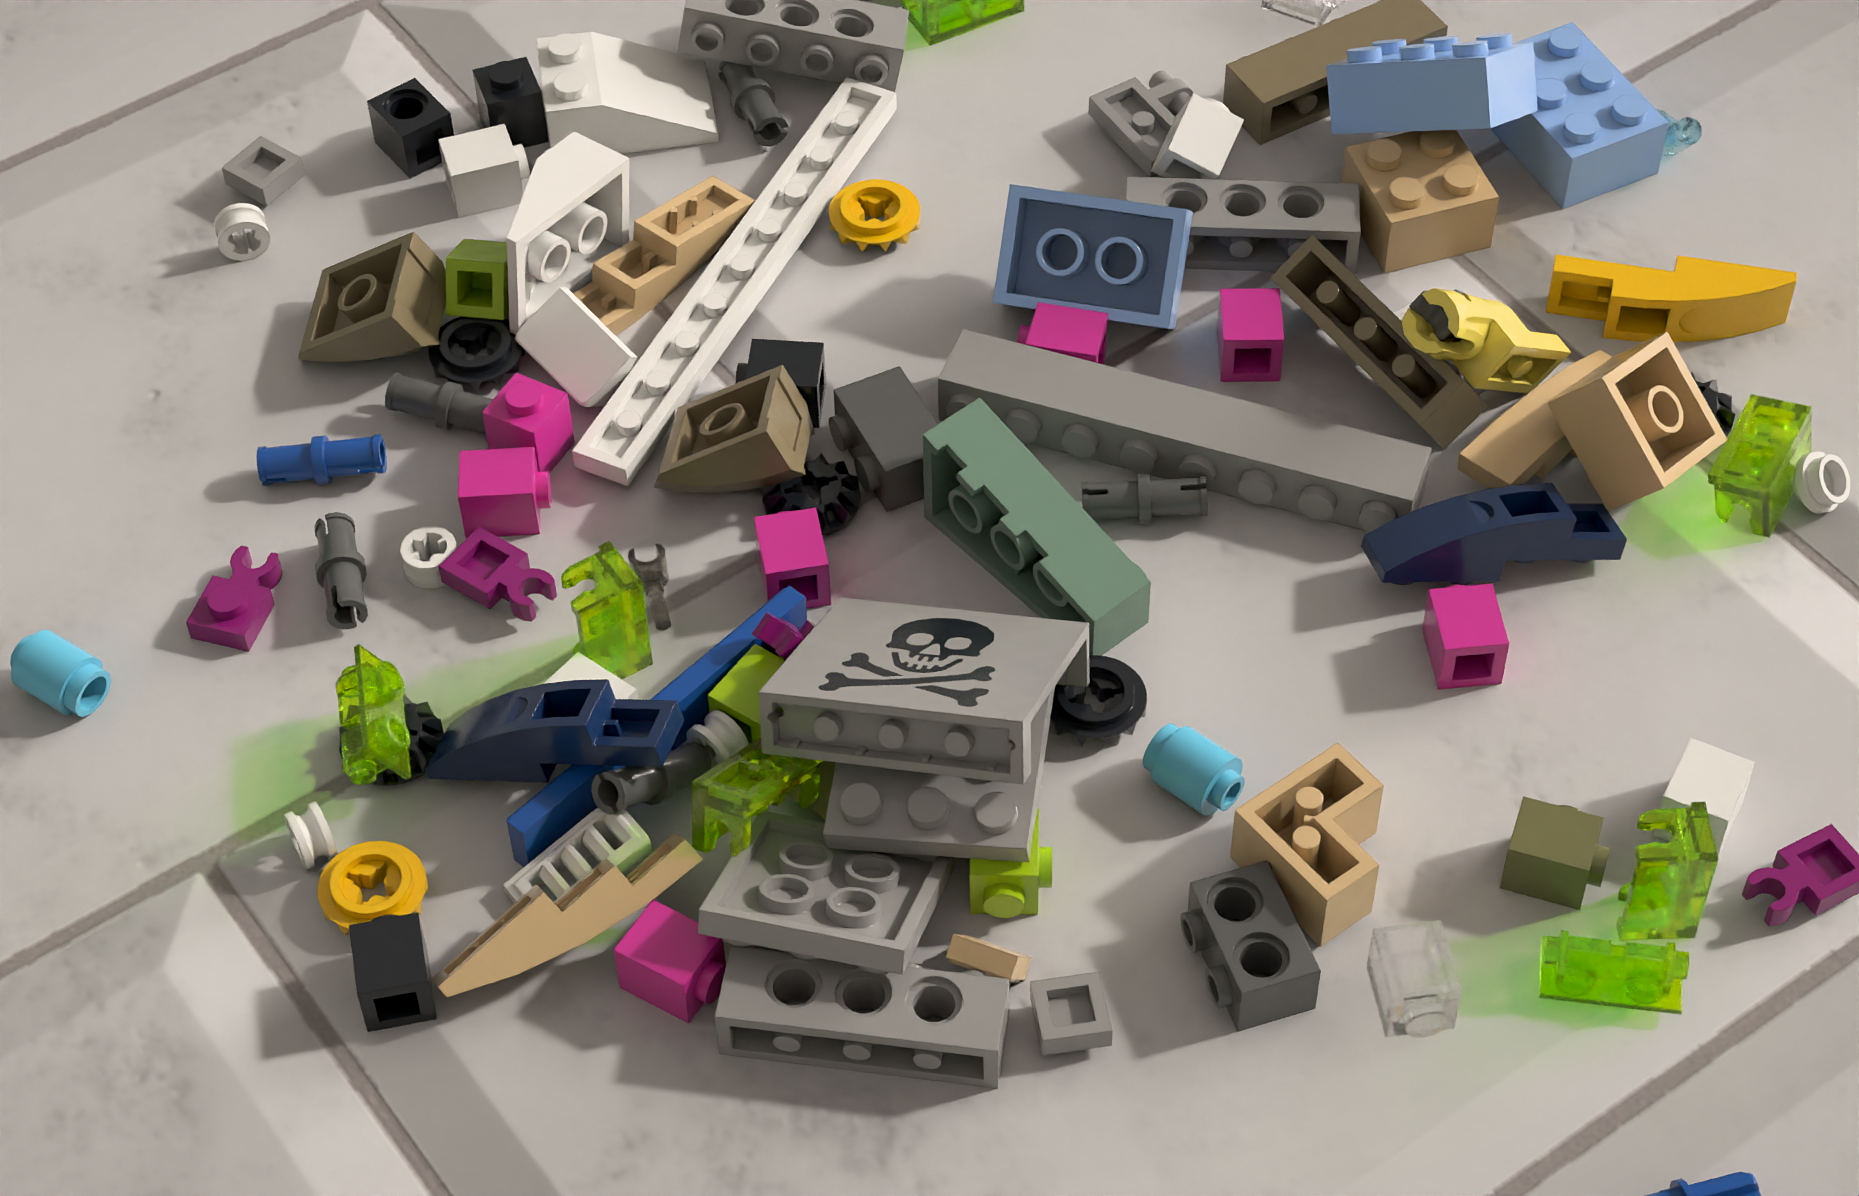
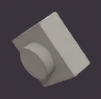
(263, 171)
(1070, 1013)

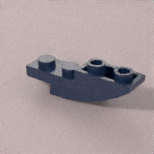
(1479, 531)
(552, 724)

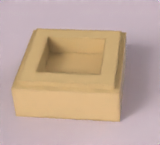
(988, 958)

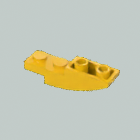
(1691, 303)

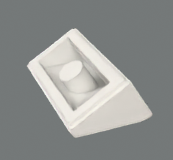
(576, 349)

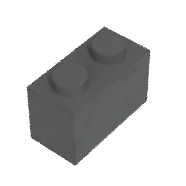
(883, 430)

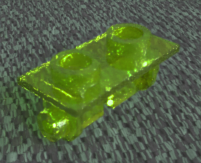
(373, 702)
(1612, 974)

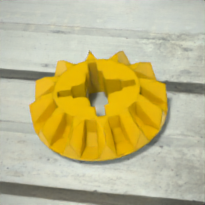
(874, 199)
(366, 867)

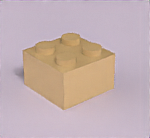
(1420, 197)
(1637, 422)

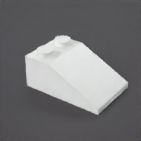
(624, 93)
(565, 222)

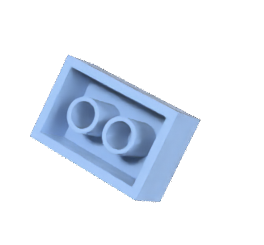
(1432, 85)
(1589, 122)
(1093, 255)

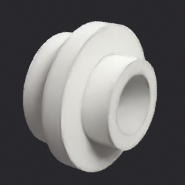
(1821, 481)

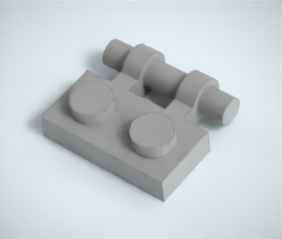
(1140, 116)

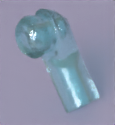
(1680, 134)

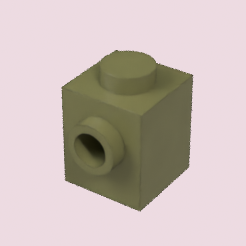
(1554, 853)

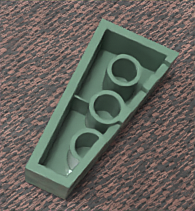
(1028, 529)

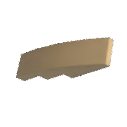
(663, 252)
(1526, 435)
(541, 930)

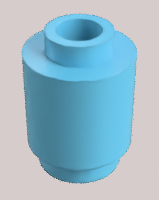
(59, 673)
(1194, 769)

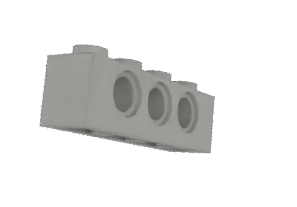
(800, 37)
(1257, 221)
(888, 1041)

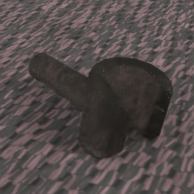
(654, 577)

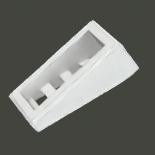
(569, 853)

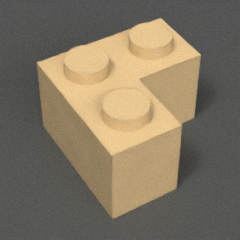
(1311, 838)

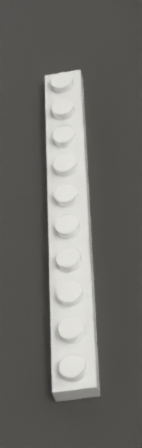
(733, 283)

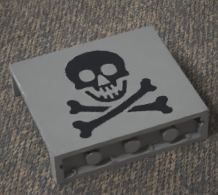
(921, 688)

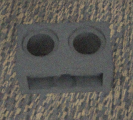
(1262, 942)

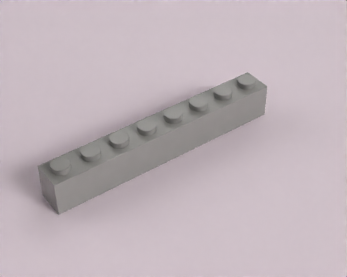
(1187, 433)

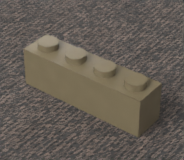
(1288, 81)
(1377, 343)

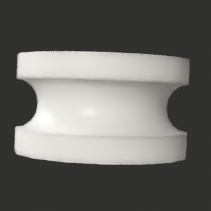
(243, 217)
(417, 549)
(719, 736)
(310, 835)

